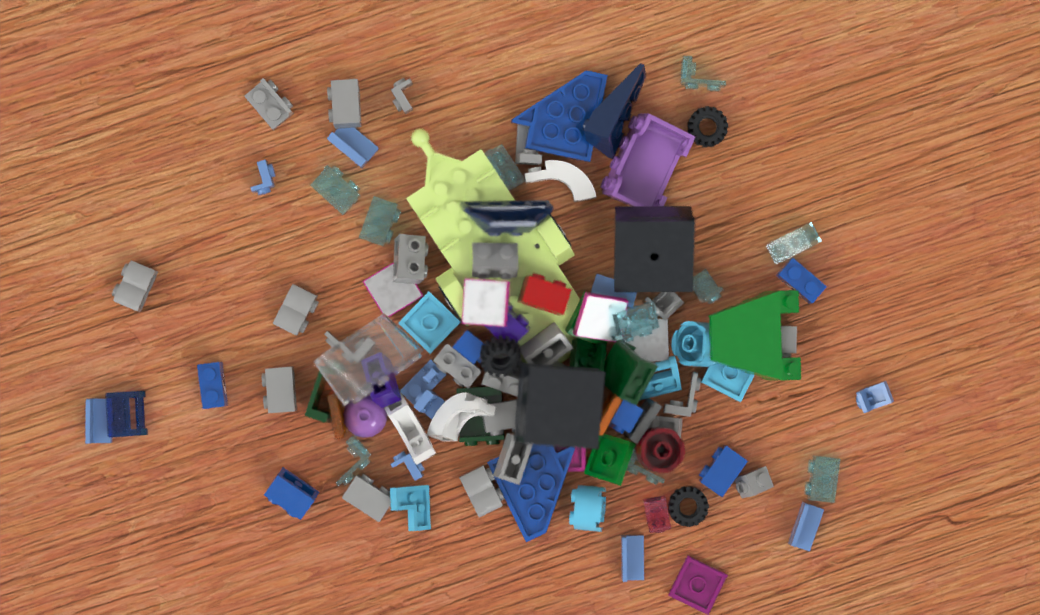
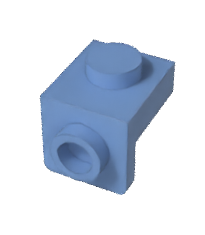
(267, 172)
(874, 397)
(428, 403)
(415, 470)

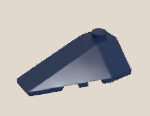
(607, 120)

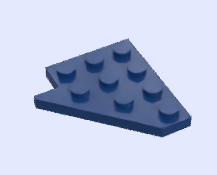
(559, 118)
(539, 489)

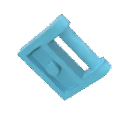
(665, 381)

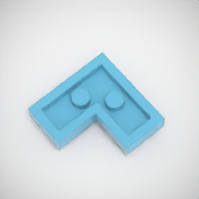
(416, 501)

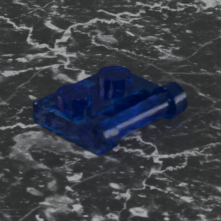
(119, 414)

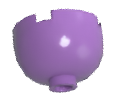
(364, 417)

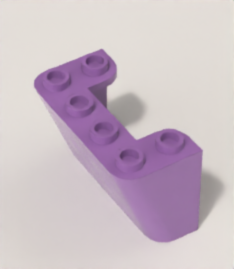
(646, 161)

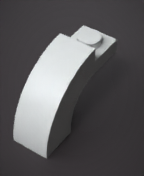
(566, 173)
(455, 413)
(410, 430)

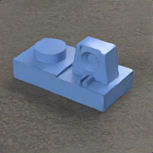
(425, 379)

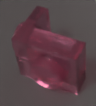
(657, 514)

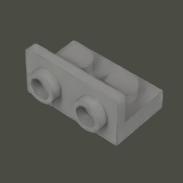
(269, 104)

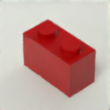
(544, 294)

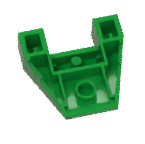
(750, 336)

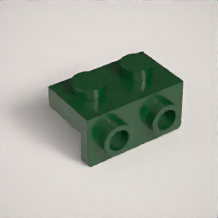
(588, 354)

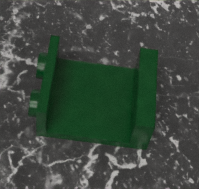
(627, 372)
(312, 409)
(473, 429)

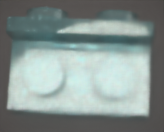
(505, 167)
(336, 190)
(379, 221)
(634, 322)
(822, 479)

